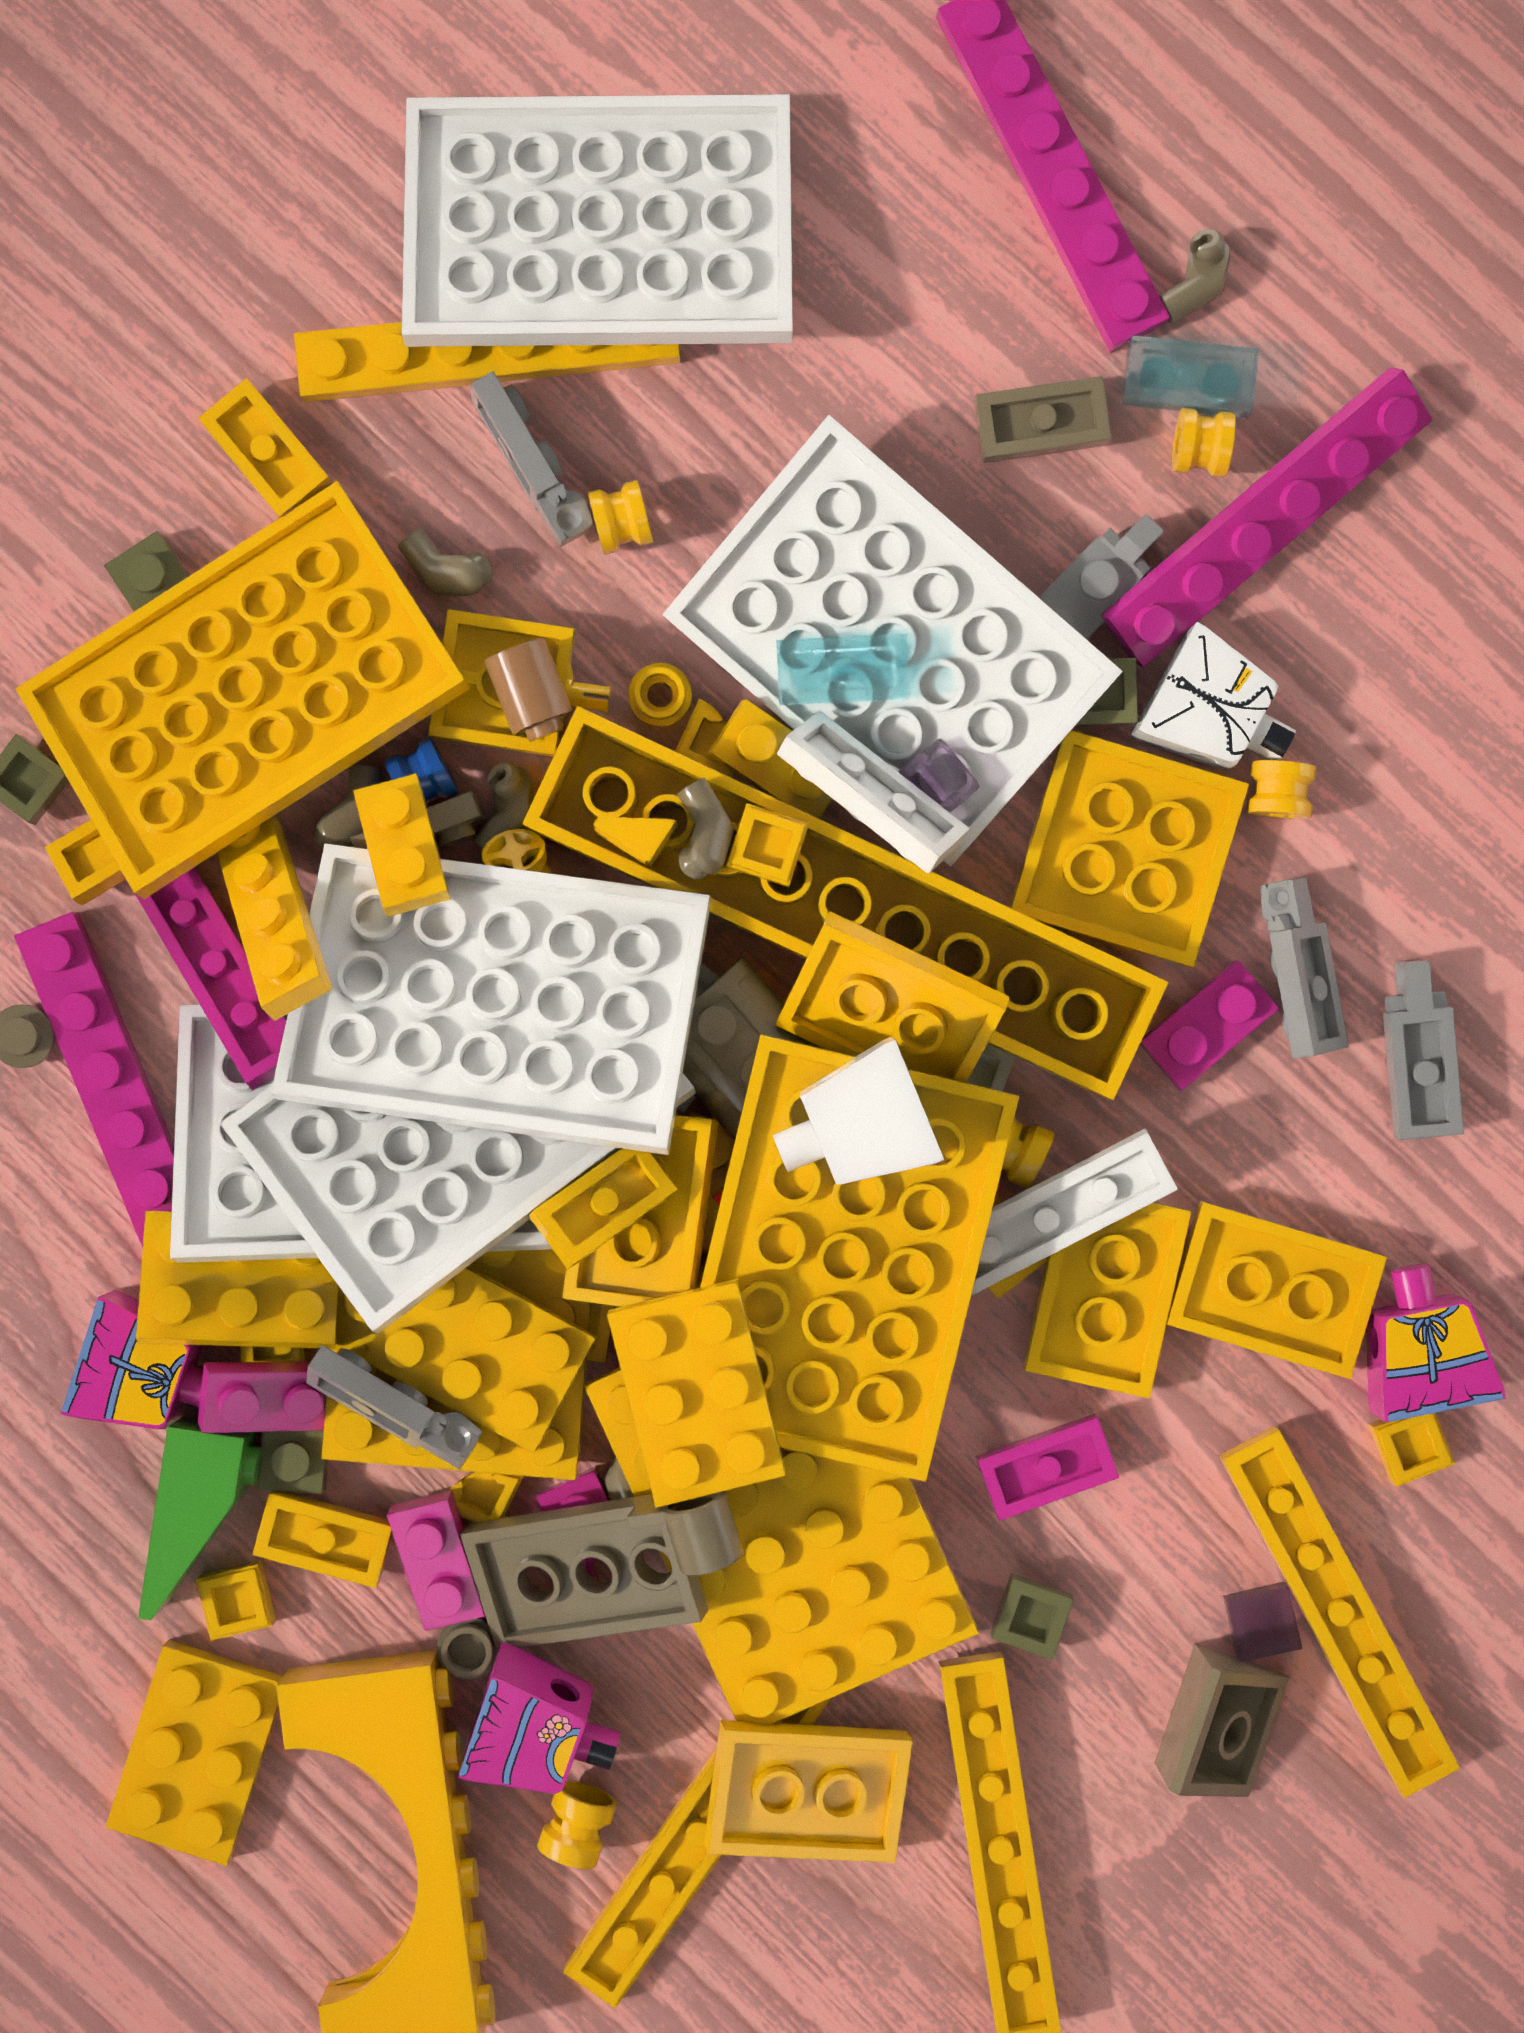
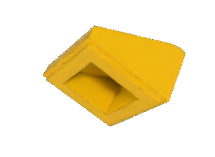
(637, 836)

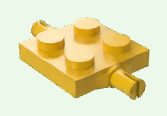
(477, 714)

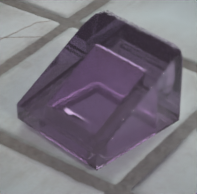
(941, 775)

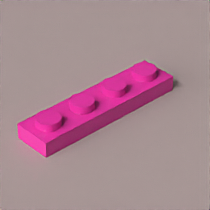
(217, 974)

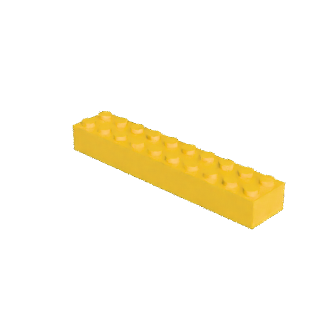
(1067, 1003)

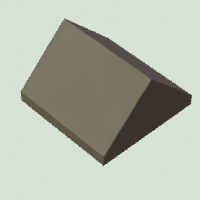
(1219, 1725)

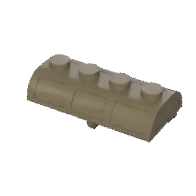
(725, 1039)

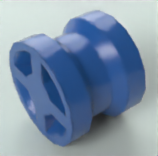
(430, 768)

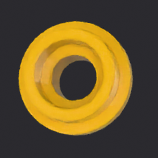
(655, 675)

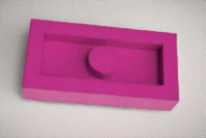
(1208, 1025)
(259, 1398)
(1047, 1467)
(435, 1559)

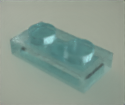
(1190, 375)
(843, 669)

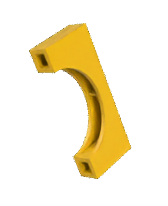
(395, 1728)

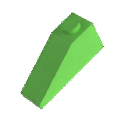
(196, 1493)

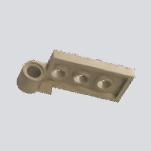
(693, 1534)

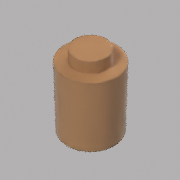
(529, 689)

